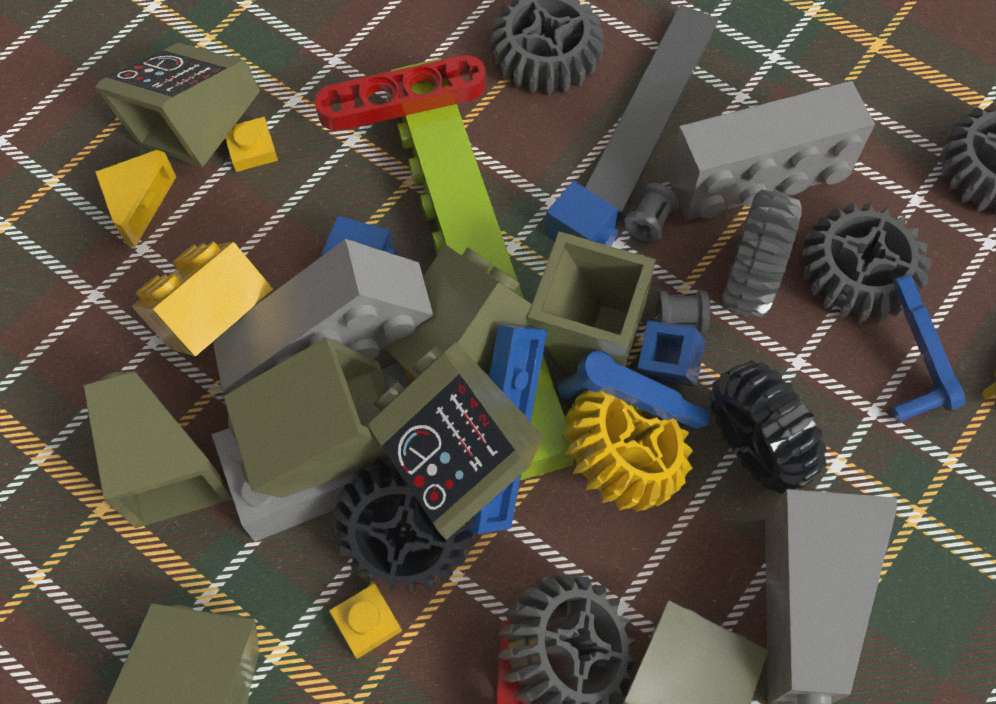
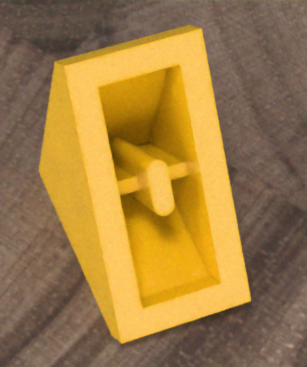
(135, 192)

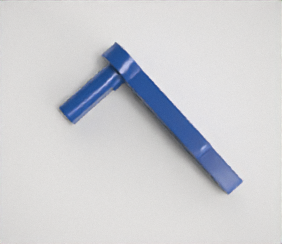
(601, 373)
(946, 388)

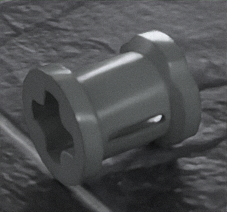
(651, 212)
(684, 310)

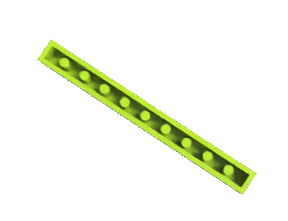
(464, 219)

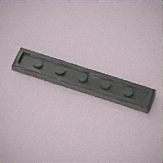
(651, 107)

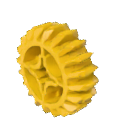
(626, 451)

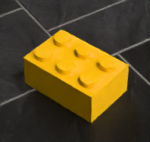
(201, 297)

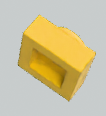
(250, 144)
(365, 621)

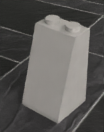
(820, 590)

